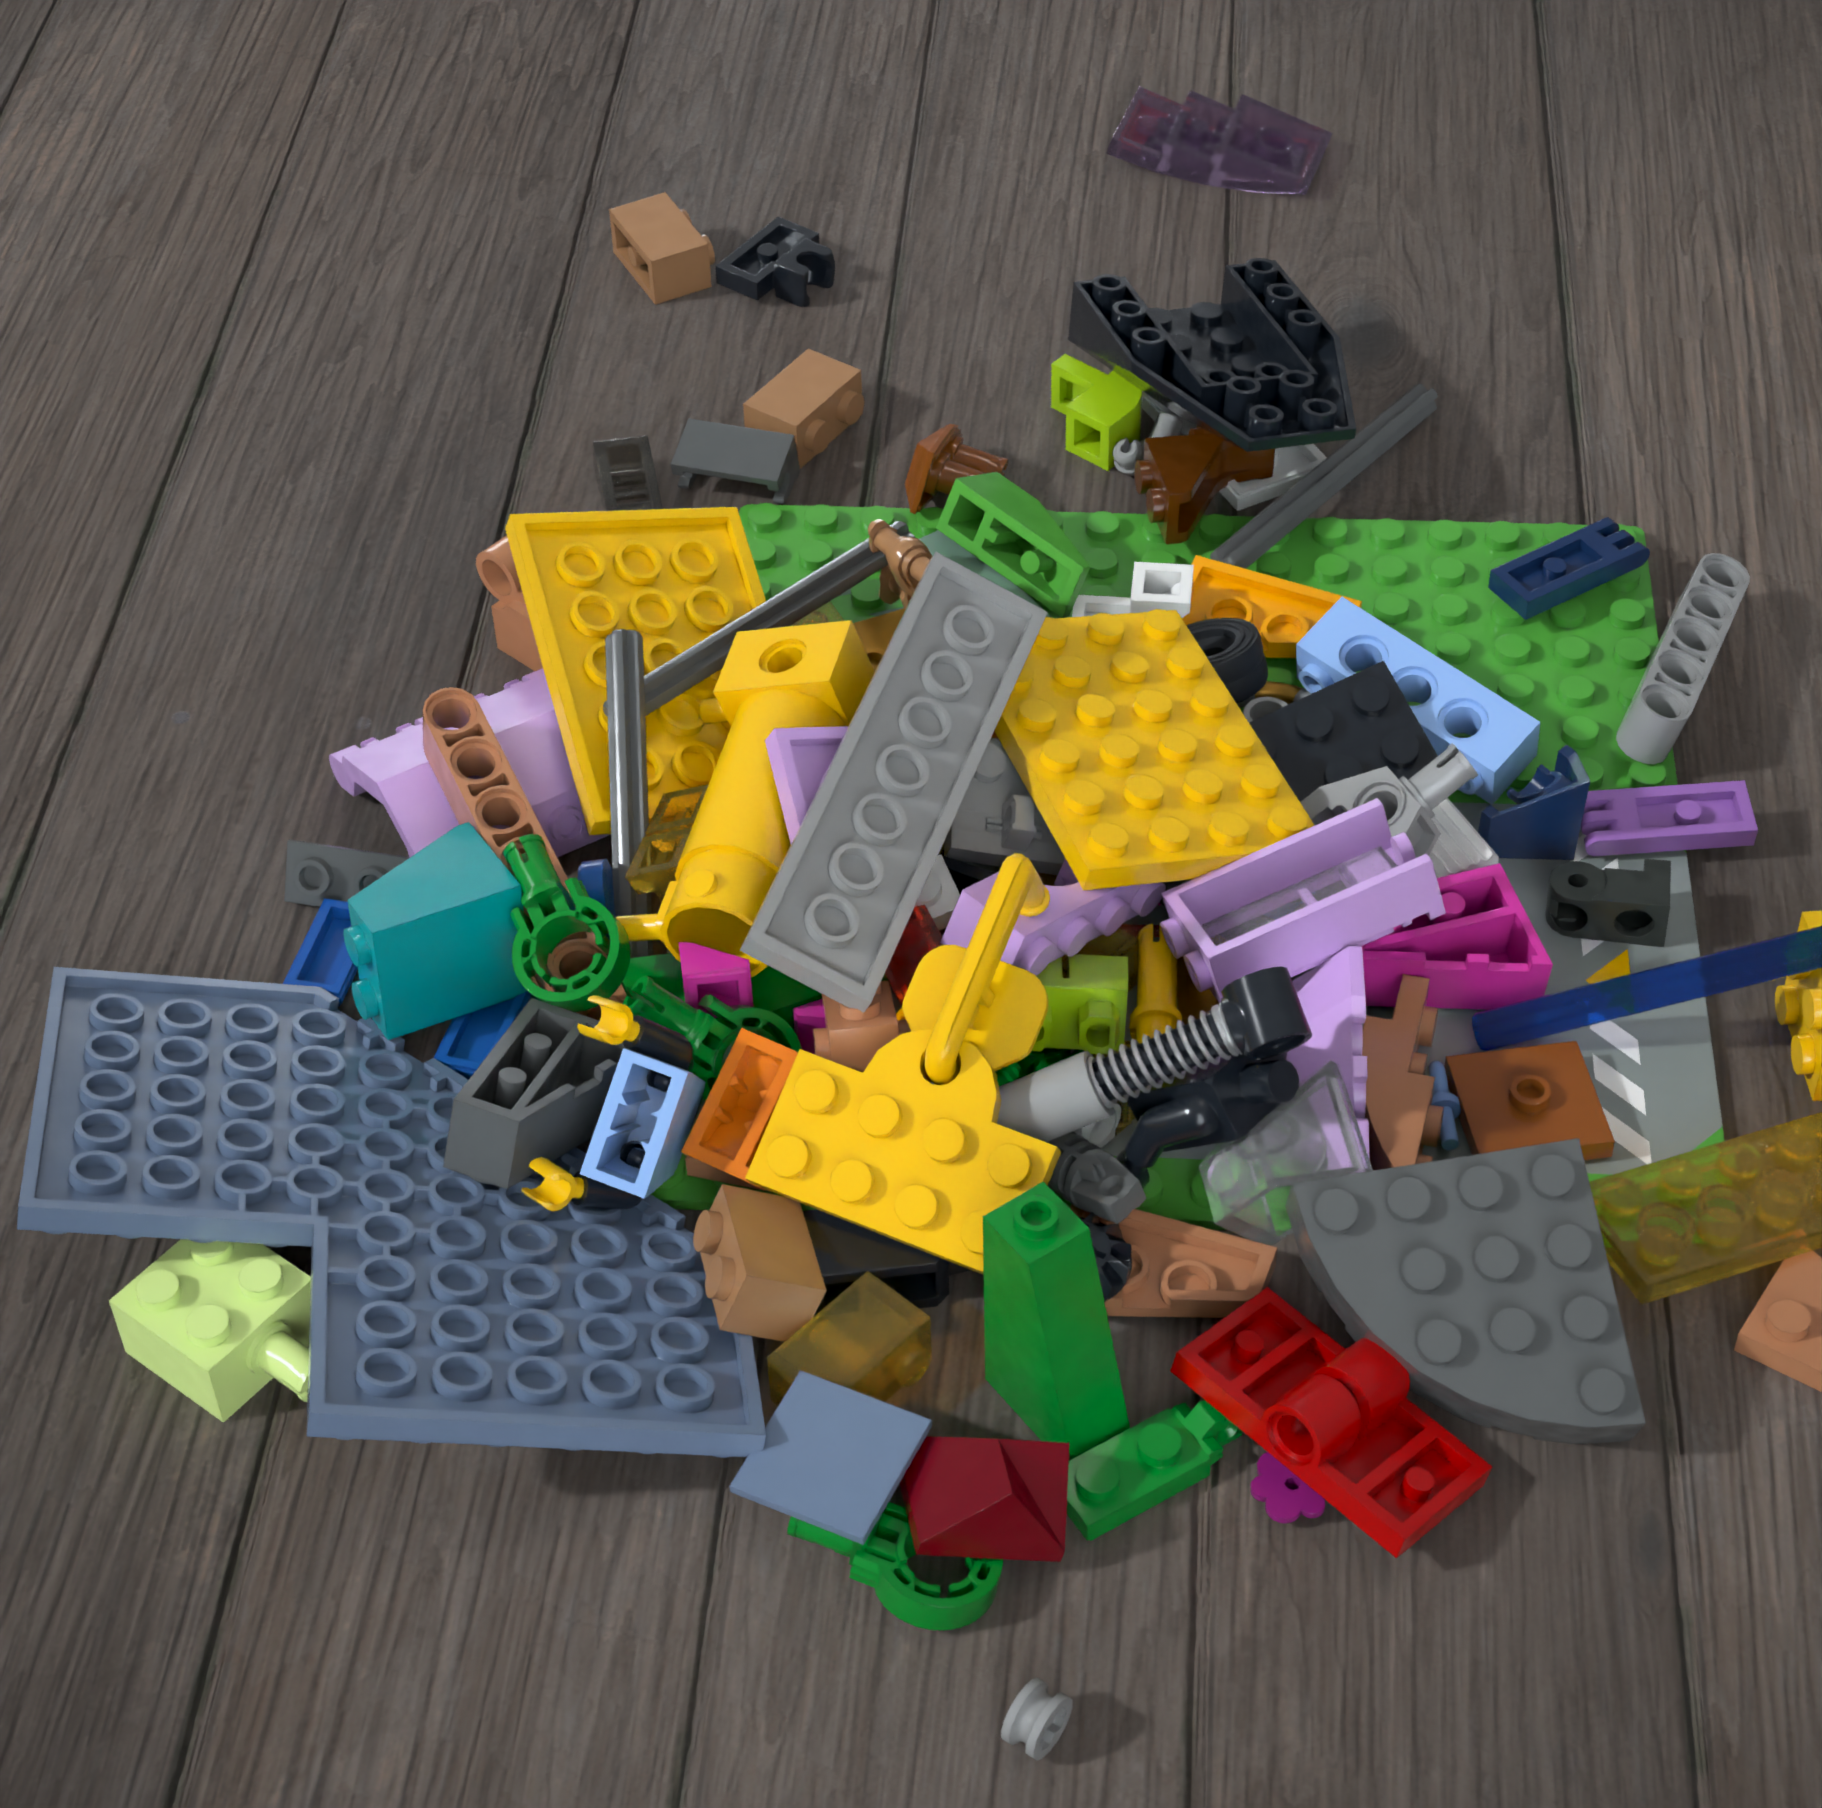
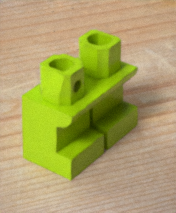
(1087, 1006)

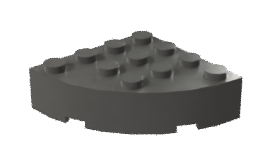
(1481, 1287)

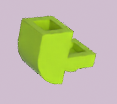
(1097, 409)

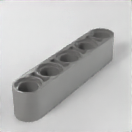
(1683, 659)

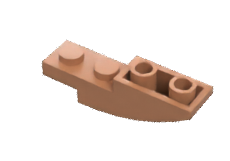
(1396, 1085)

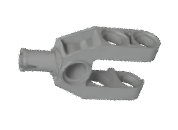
(1404, 801)

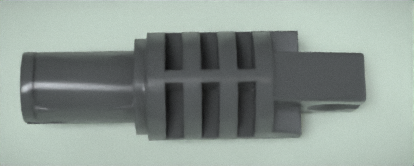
(1094, 1179)

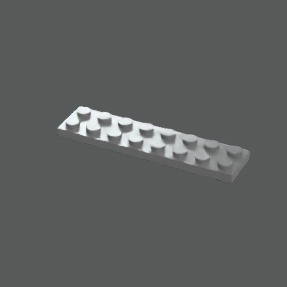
(895, 785)

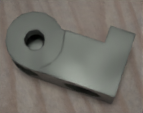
(1610, 902)

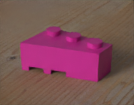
(1474, 954)

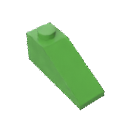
(1015, 539)

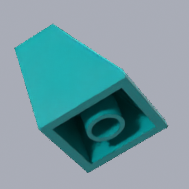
(435, 936)

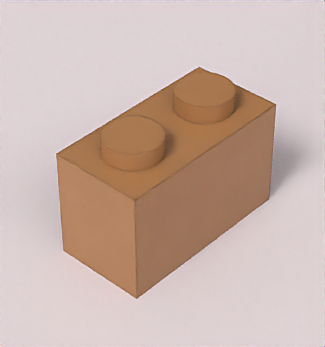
(661, 248)
(809, 399)
(758, 1263)

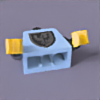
(641, 1119)

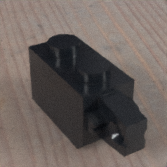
(850, 1251)

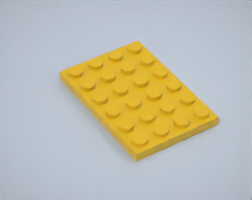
(641, 571)
(1140, 753)

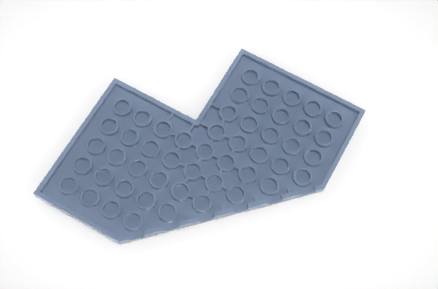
(430, 1293)

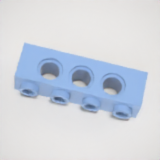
(1451, 702)

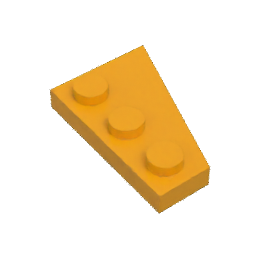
(1276, 606)

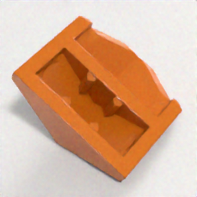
(740, 1105)

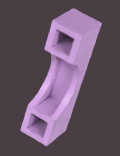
(1065, 925)

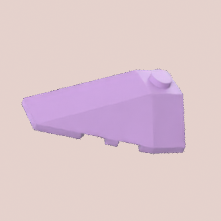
(1335, 1011)

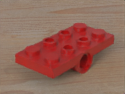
(1333, 1418)

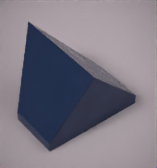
(1546, 816)

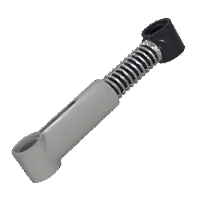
(1255, 1019)

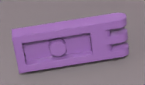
(1668, 818)

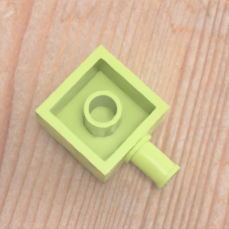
(219, 1322)

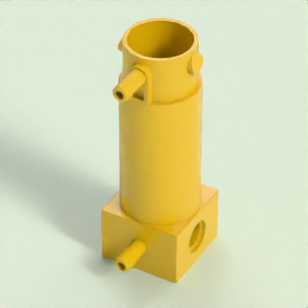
(740, 834)

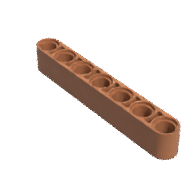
(492, 802)

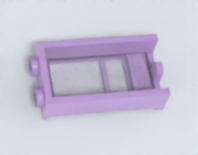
(1300, 900)

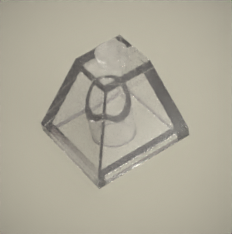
(1294, 1143)

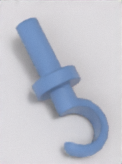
(1449, 1101)

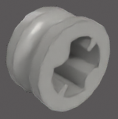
(1036, 1718)

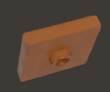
(1528, 1099)

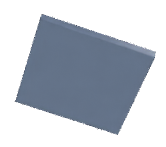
(832, 1457)

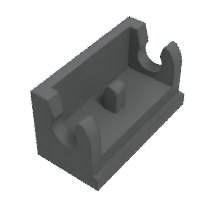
(737, 455)

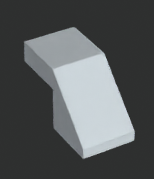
(1153, 587)

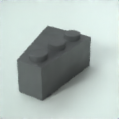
(530, 1096)

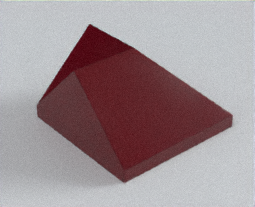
(988, 1498)

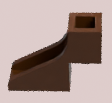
(1187, 472)

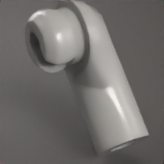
(1127, 453)

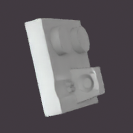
(1001, 819)

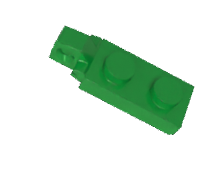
(1145, 1466)

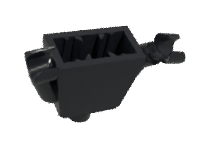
(1205, 1108)

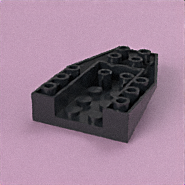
(1244, 369)

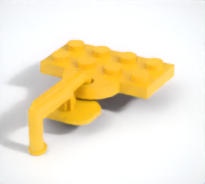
(911, 1152)

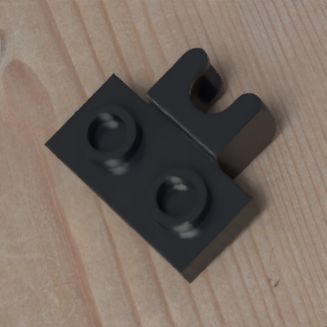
(779, 258)

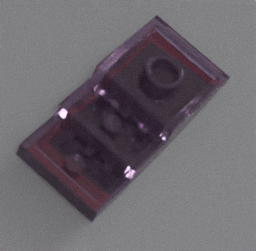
(1218, 145)

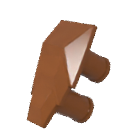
(940, 461)

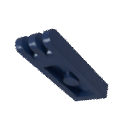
(1567, 567)

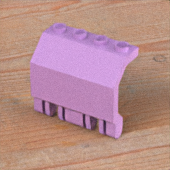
(531, 739)

